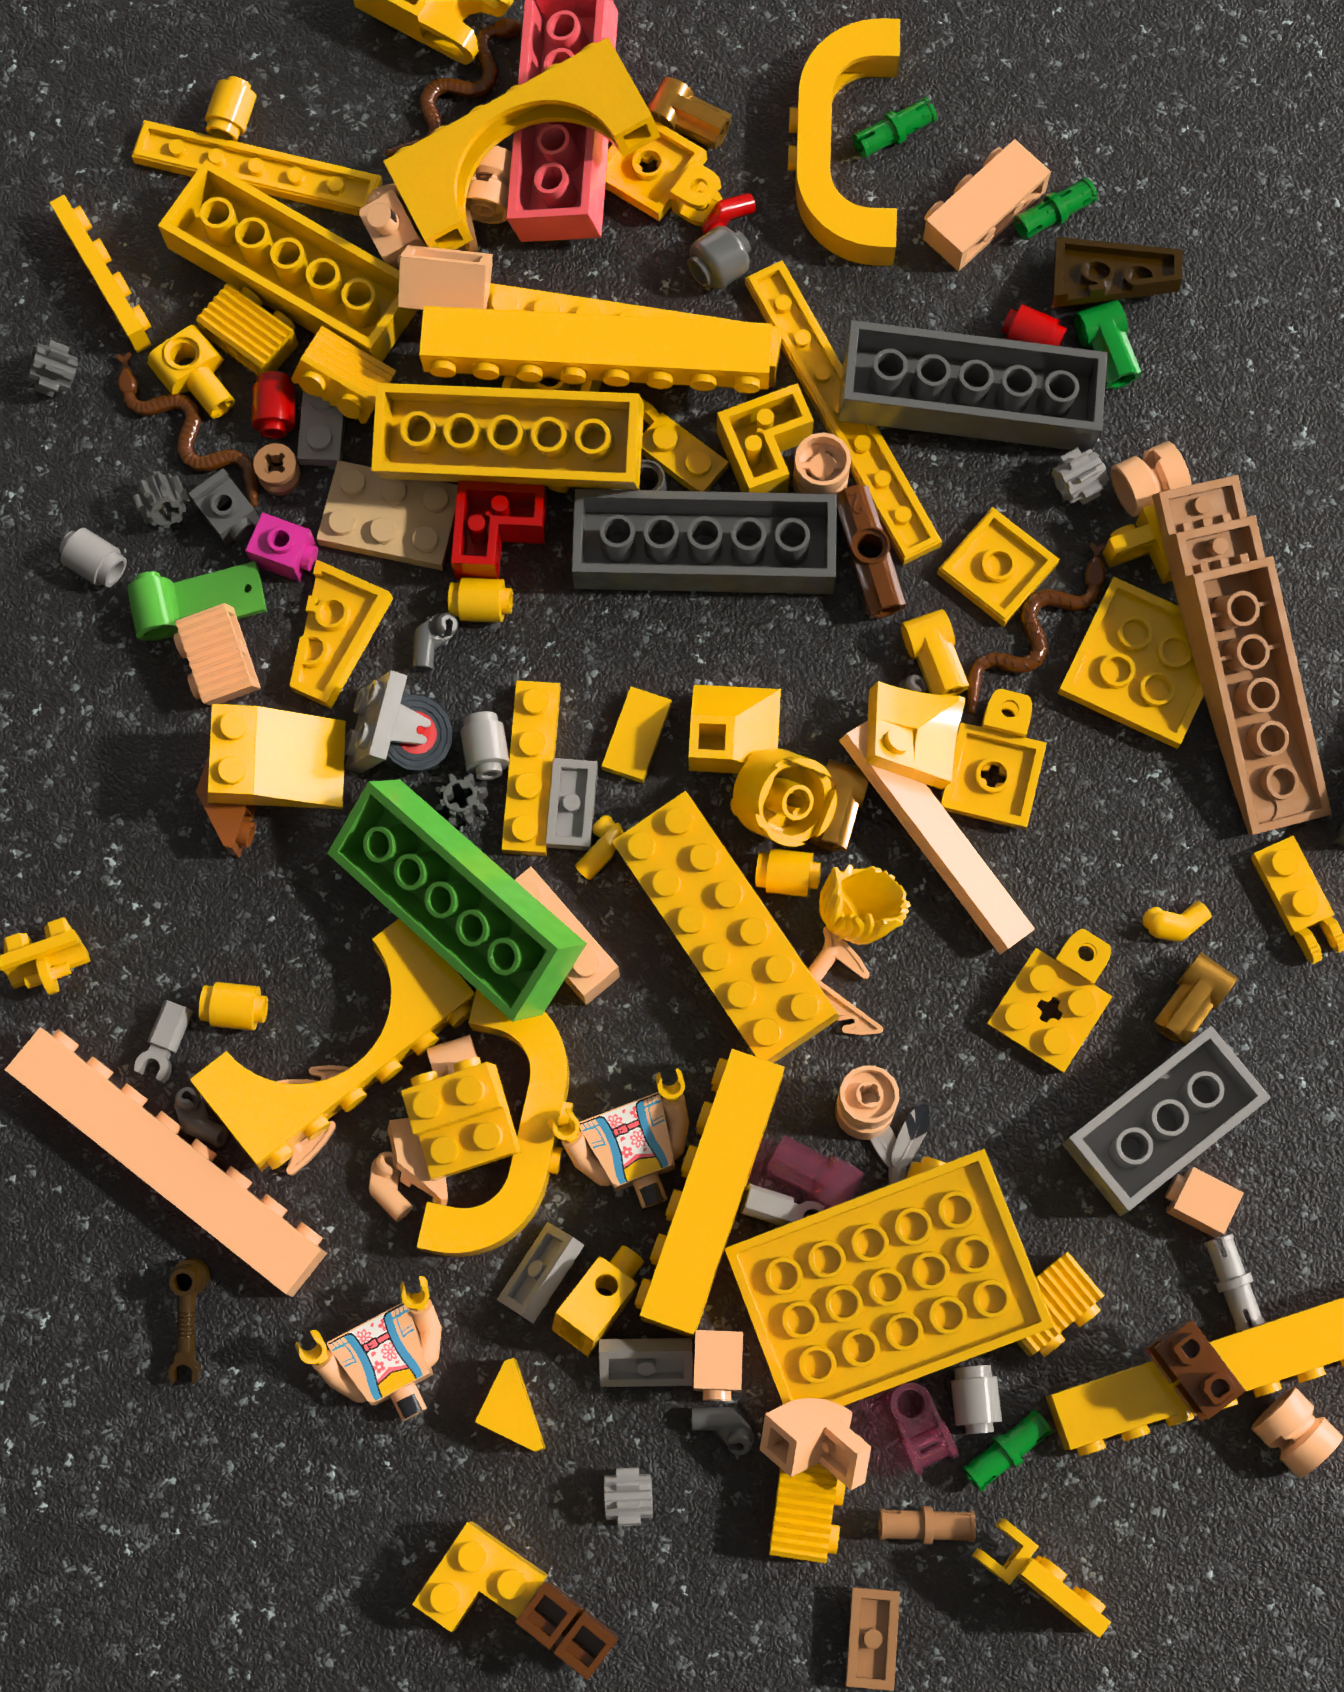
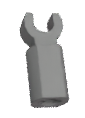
(164, 1039)
(774, 1206)

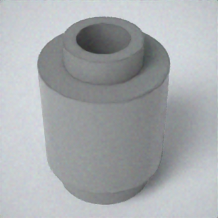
(92, 557)
(484, 745)
(976, 1399)

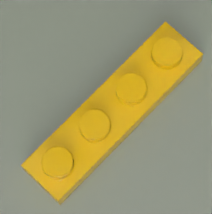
(95, 259)
(530, 768)

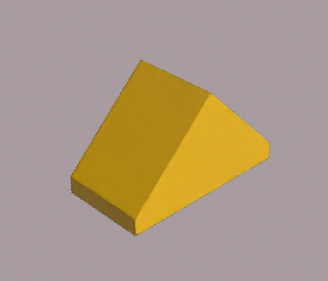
(510, 1410)

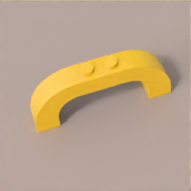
(839, 225)
(494, 1223)

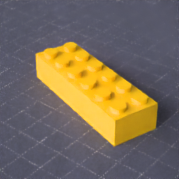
(286, 260)
(508, 436)
(726, 929)
(712, 1193)

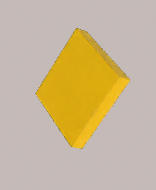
(998, 566)

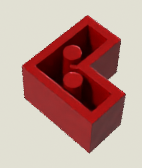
(492, 515)

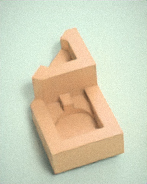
(411, 1161)

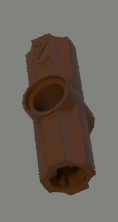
(875, 575)

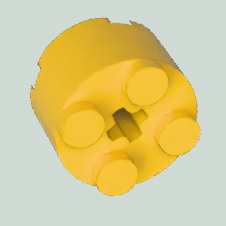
(784, 796)

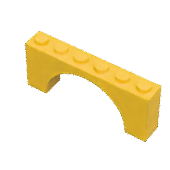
(582, 90)
(276, 1116)

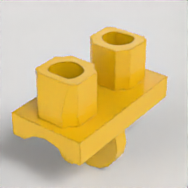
(45, 960)

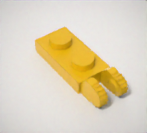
(680, 452)
(1298, 896)

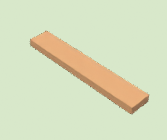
(945, 848)

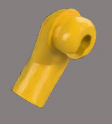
(602, 850)
(1175, 926)

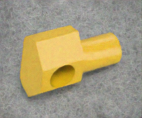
(196, 376)

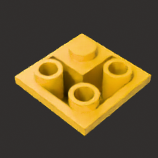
(731, 725)

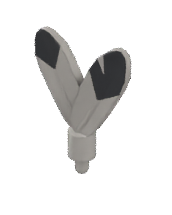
(899, 1152)

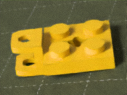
(677, 182)
(1004, 745)
(1069, 982)
(1046, 1580)

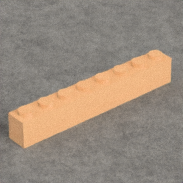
(166, 1161)

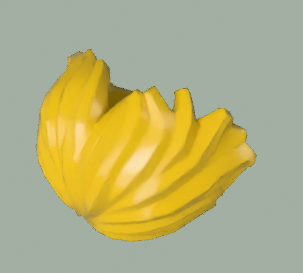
(862, 904)

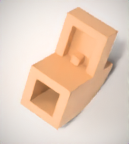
(814, 1433)

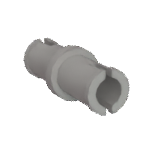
(1234, 1282)

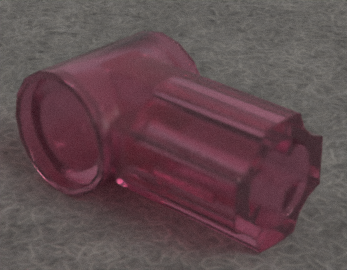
(822, 1177)

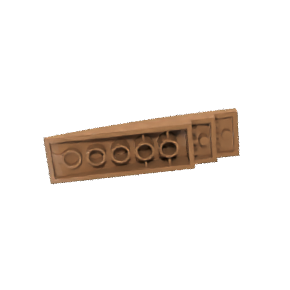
(1243, 653)

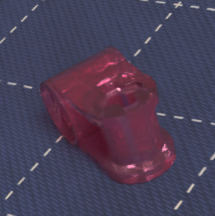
(921, 1430)

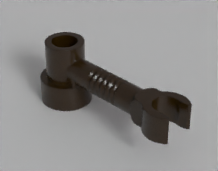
(186, 1302)

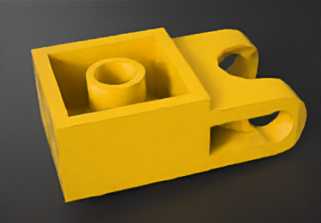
(436, 21)

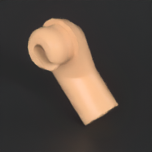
(384, 1186)

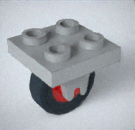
(400, 730)

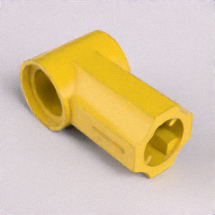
(932, 644)

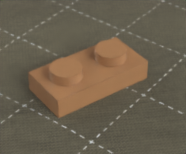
(872, 1638)

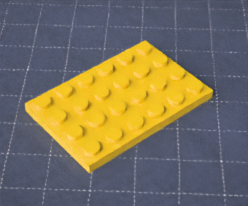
(890, 1285)

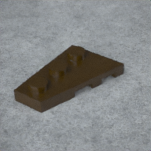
(1111, 271)

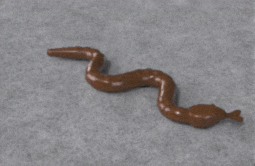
(503, 29)
(128, 386)
(1093, 579)

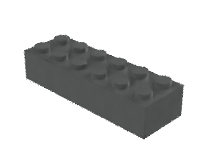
(972, 386)
(704, 541)

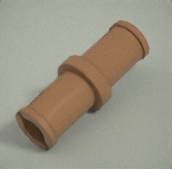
(927, 1525)

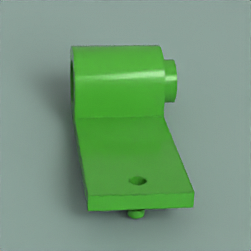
(160, 602)

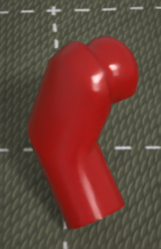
(729, 209)

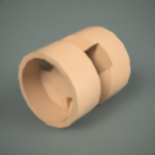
(490, 187)
(821, 465)
(1138, 479)
(866, 1102)
(1299, 1435)

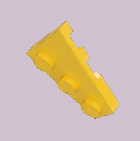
(336, 632)

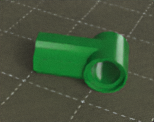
(1106, 330)

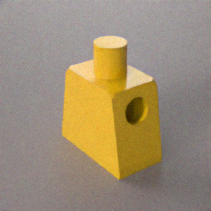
(587, 1313)

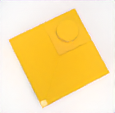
(913, 733)

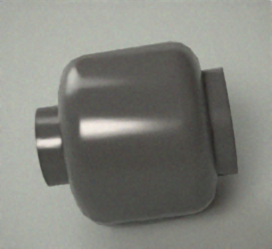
(719, 257)

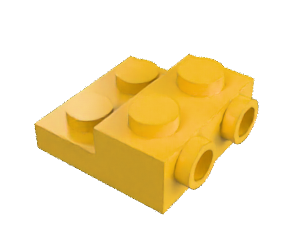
(461, 1118)

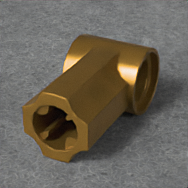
(683, 112)
(850, 790)
(1199, 991)

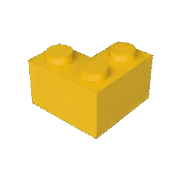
(759, 432)
(477, 1566)

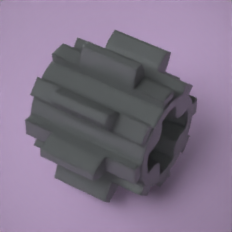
(51, 368)
(161, 499)
(474, 799)

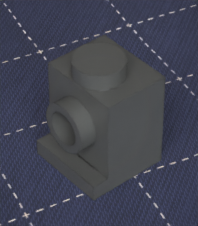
(217, 494)

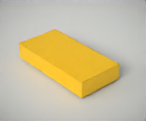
(636, 734)

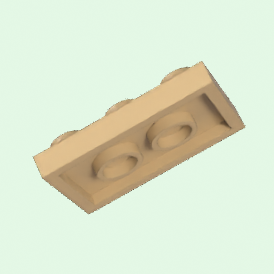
(389, 516)

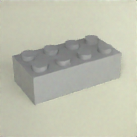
(1166, 1121)

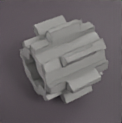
(1080, 476)
(628, 1496)

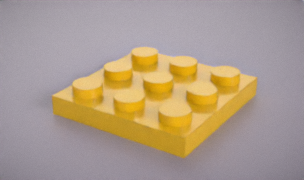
(1137, 665)

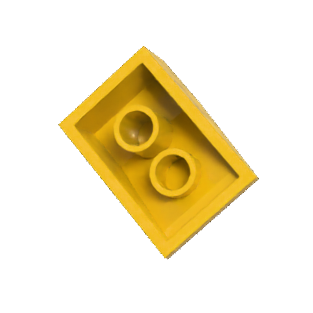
(275, 758)

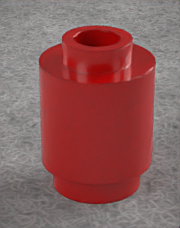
(1033, 327)
(273, 405)

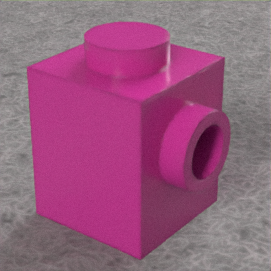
(282, 547)

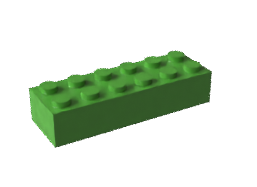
(456, 899)

